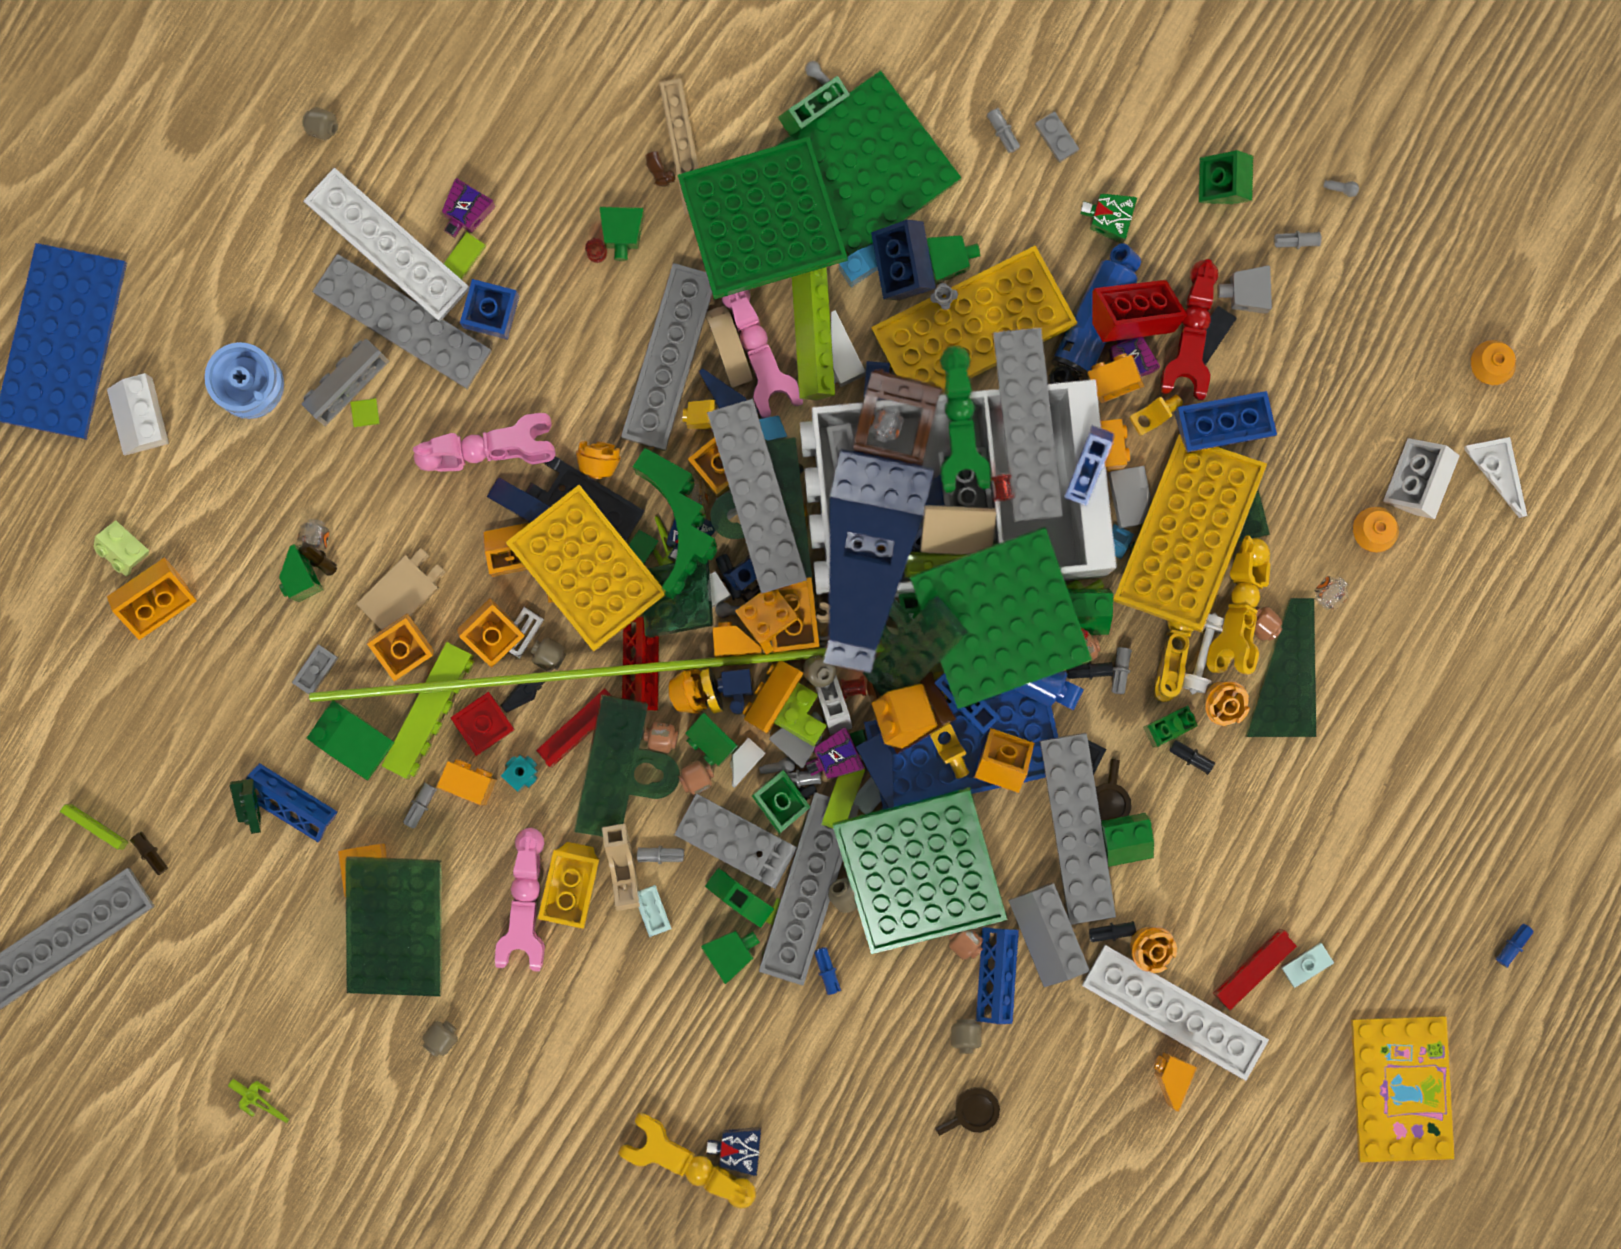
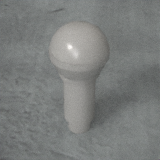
(813, 69)
(1349, 188)
(724, 610)
(785, 764)

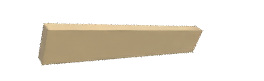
(679, 128)

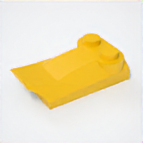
(569, 885)

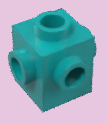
(512, 775)

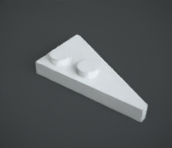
(1499, 466)

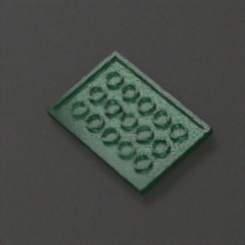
(393, 926)

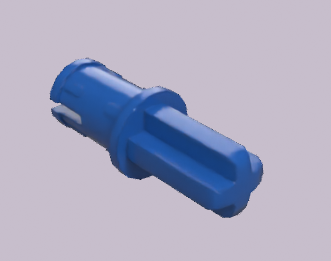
(1514, 945)
(827, 971)

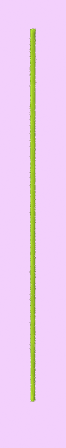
(569, 674)

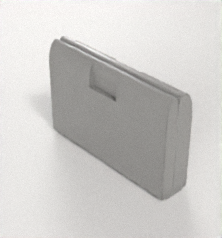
(1130, 496)

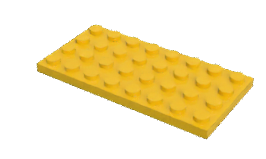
(1000, 299)
(1190, 534)

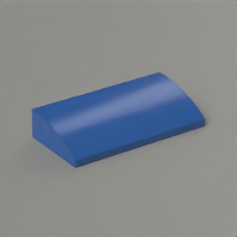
(1225, 421)

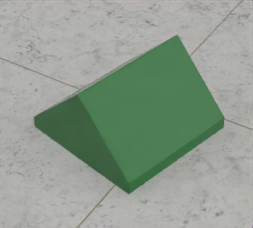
(780, 801)

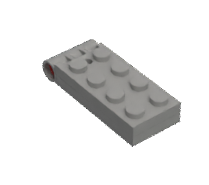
(735, 841)

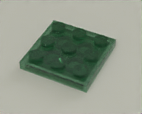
(685, 611)

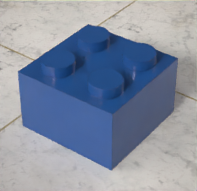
(489, 309)

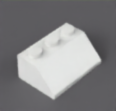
(137, 414)
(1421, 478)

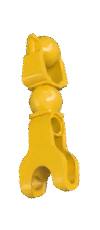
(1250, 574)
(1172, 664)
(681, 1161)

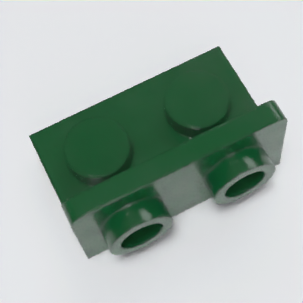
(246, 804)

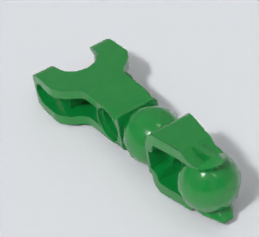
(959, 411)

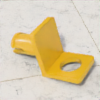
(1157, 413)
(951, 752)

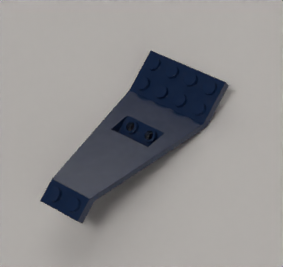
(879, 505)

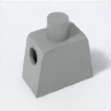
(1249, 290)
(793, 746)

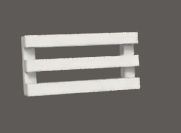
(532, 616)

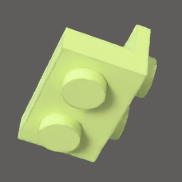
(119, 548)

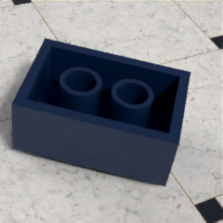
(903, 260)

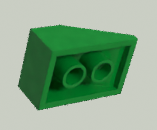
(350, 740)

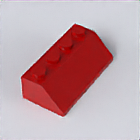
(1136, 310)

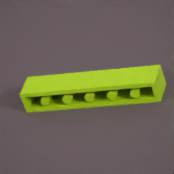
(813, 335)
(427, 713)

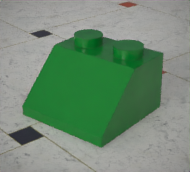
(1226, 178)
(298, 576)
(1093, 609)
(710, 740)
(1128, 839)

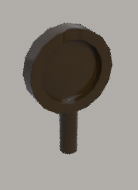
(1113, 798)
(975, 1110)

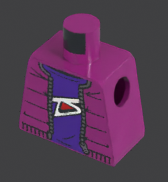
(465, 208)
(1140, 351)
(836, 756)

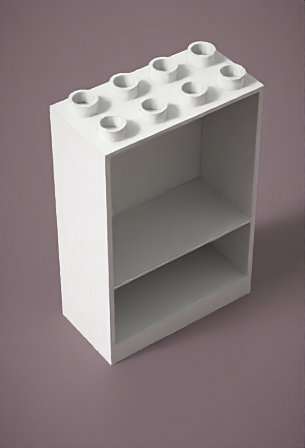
(1079, 538)

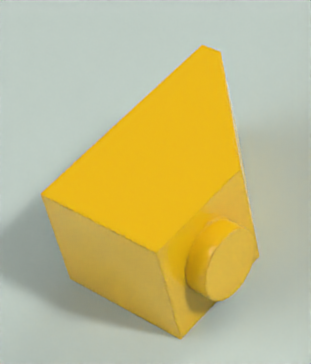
(697, 415)

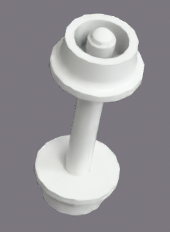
(1196, 682)

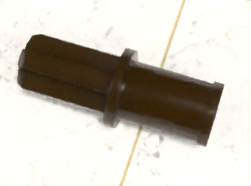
(318, 559)
(149, 853)

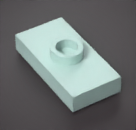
(868, 797)
(653, 911)
(1307, 965)

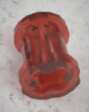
(592, 244)
(1002, 487)
(853, 687)

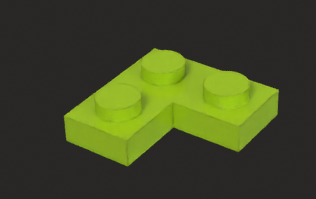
(795, 717)

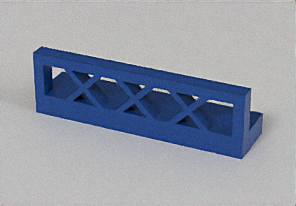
(291, 799)
(1001, 976)

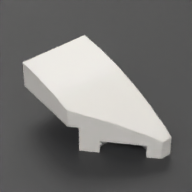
(744, 760)

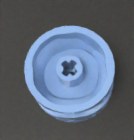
(244, 380)

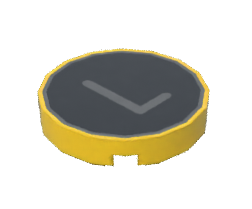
(710, 687)

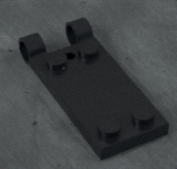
(618, 511)

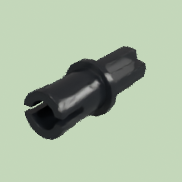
(725, 564)
(1090, 670)
(1191, 756)
(1112, 931)

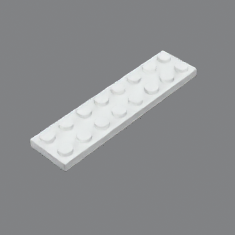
(386, 244)
(1175, 1012)

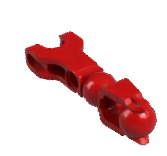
(1193, 335)

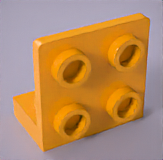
(766, 617)

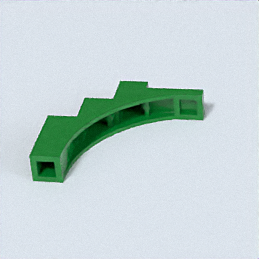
(693, 544)

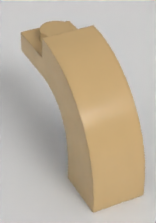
(729, 346)
(621, 866)

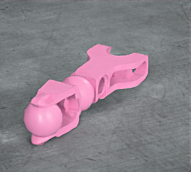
(754, 341)
(518, 441)
(525, 891)

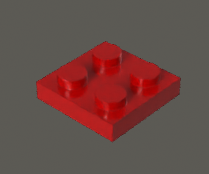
(482, 723)

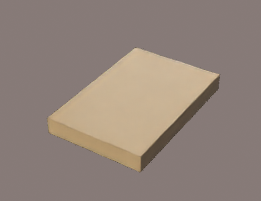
(957, 529)

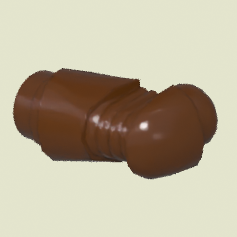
(656, 167)

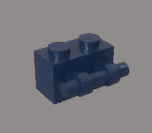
(736, 685)

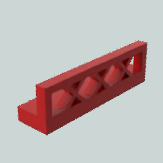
(647, 651)
(571, 733)
(1255, 969)

